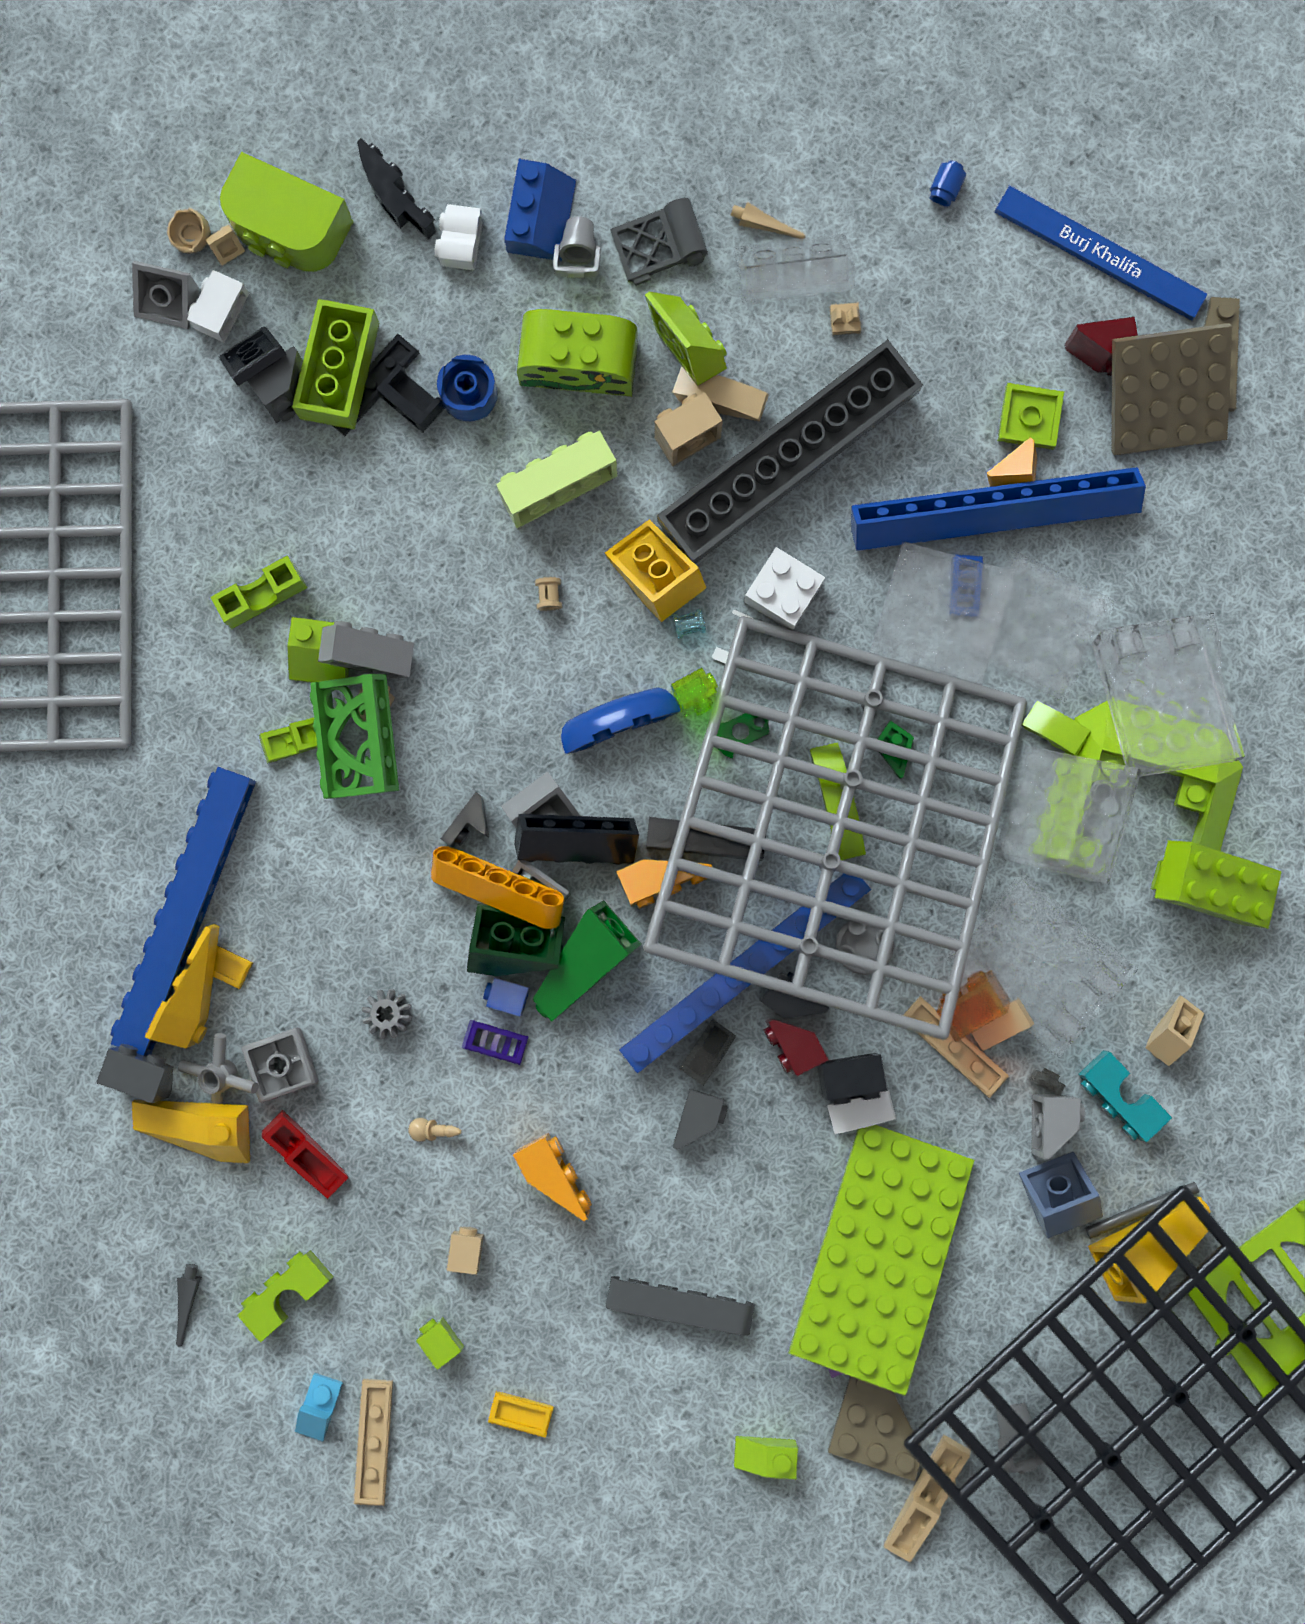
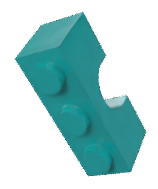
(1140, 1118)

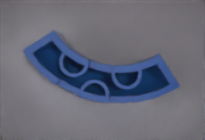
(617, 716)

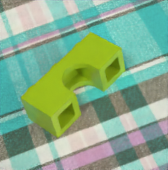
(245, 602)
(263, 1312)

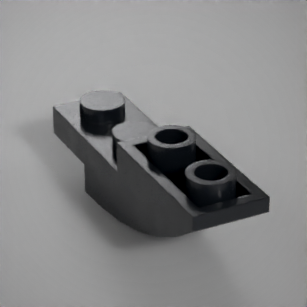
(390, 192)

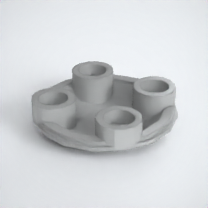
(860, 941)

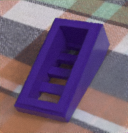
(470, 1036)

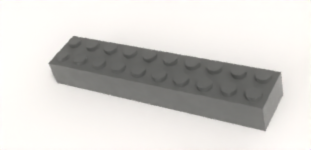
(790, 452)

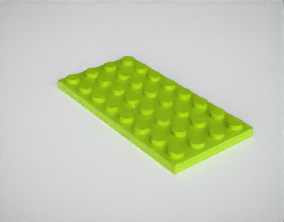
(881, 1258)

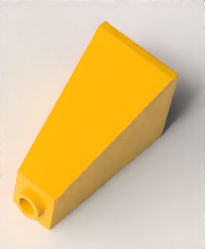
(1148, 1254)

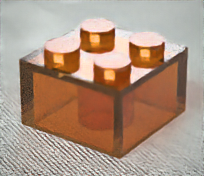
(977, 1004)

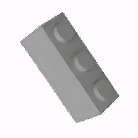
(365, 650)

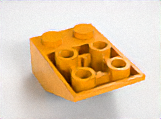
(644, 879)
(546, 1171)

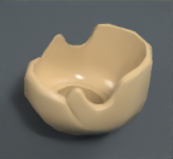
(188, 225)

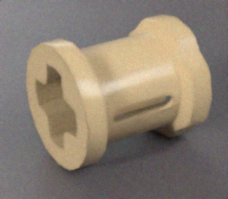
(548, 593)

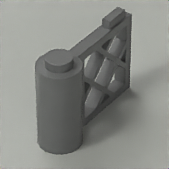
(682, 236)

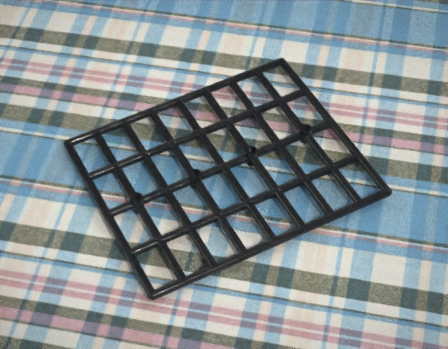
(1109, 1455)

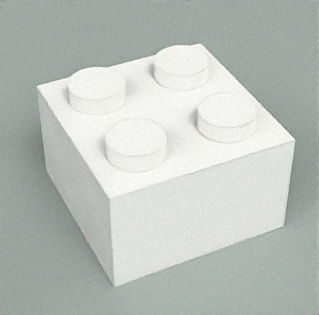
(784, 589)

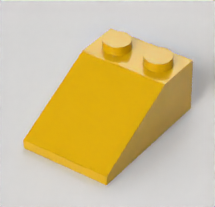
(656, 570)

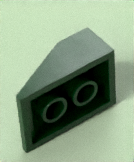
(511, 945)

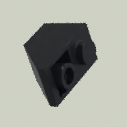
(790, 1006)

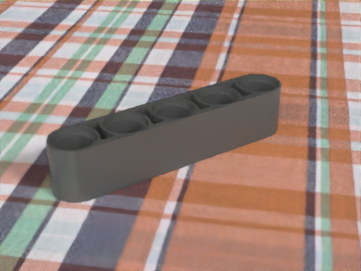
(680, 1307)

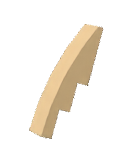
(925, 1501)

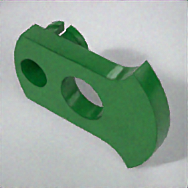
(755, 732)

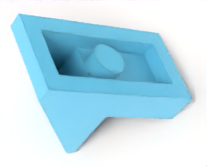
(318, 1407)

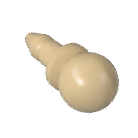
(422, 1129)

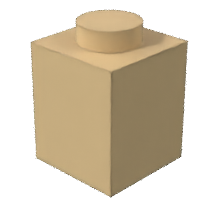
(465, 1251)

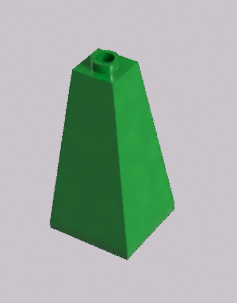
(589, 955)

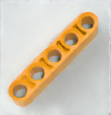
(497, 887)

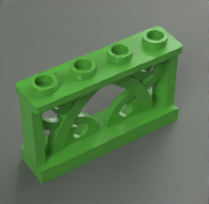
(328, 727)

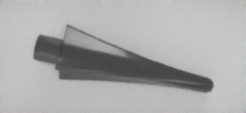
(187, 1289)

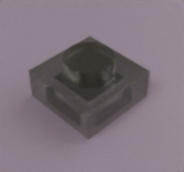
(1048, 1081)

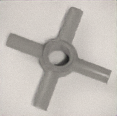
(219, 1074)

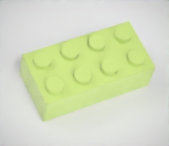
(557, 478)

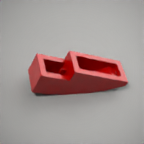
(304, 1154)

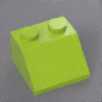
(304, 653)

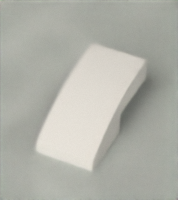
(861, 1113)

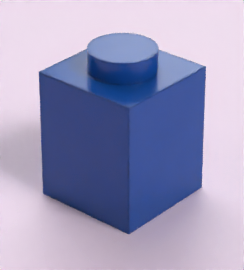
(506, 996)

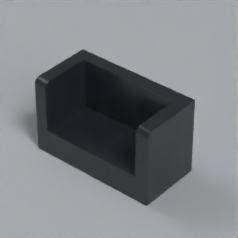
(410, 399)

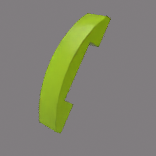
(831, 757)

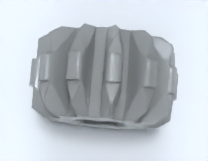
(387, 1024)

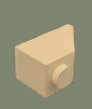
(1175, 1031)

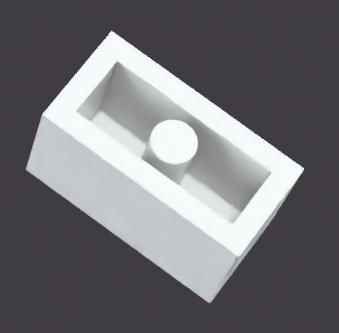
(217, 305)

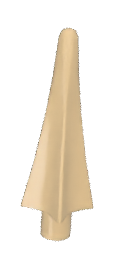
(755, 218)

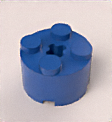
(453, 381)

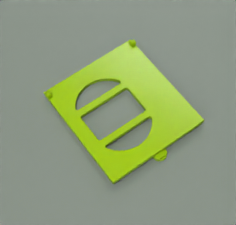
(1283, 1344)

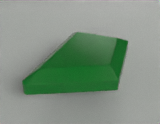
(896, 735)

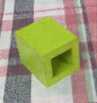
(439, 1342)

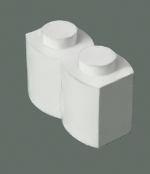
(459, 237)

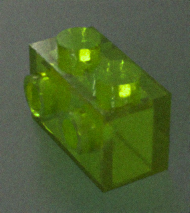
(695, 692)

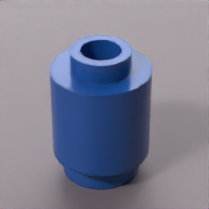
(947, 183)

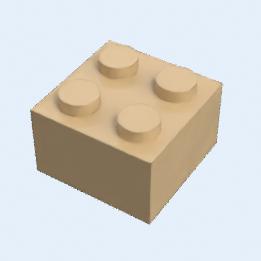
(687, 428)

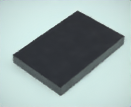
(252, 355)

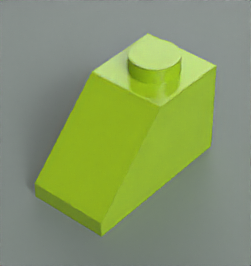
(766, 1456)

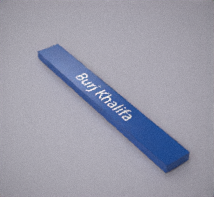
(1100, 253)

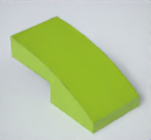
(1056, 728)
(288, 740)

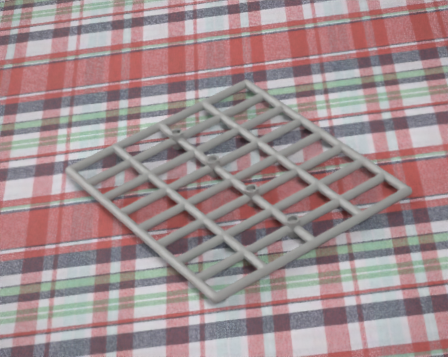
(54, 574)
(831, 860)

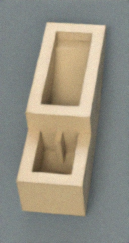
(725, 394)

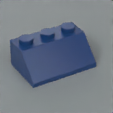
(538, 209)

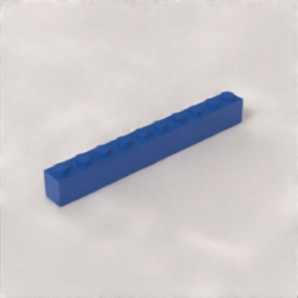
(997, 508)
(185, 906)
(721, 989)

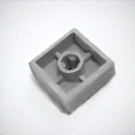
(264, 1054)

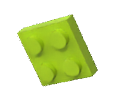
(1032, 414)

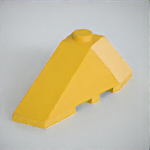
(185, 1013)
(203, 1128)

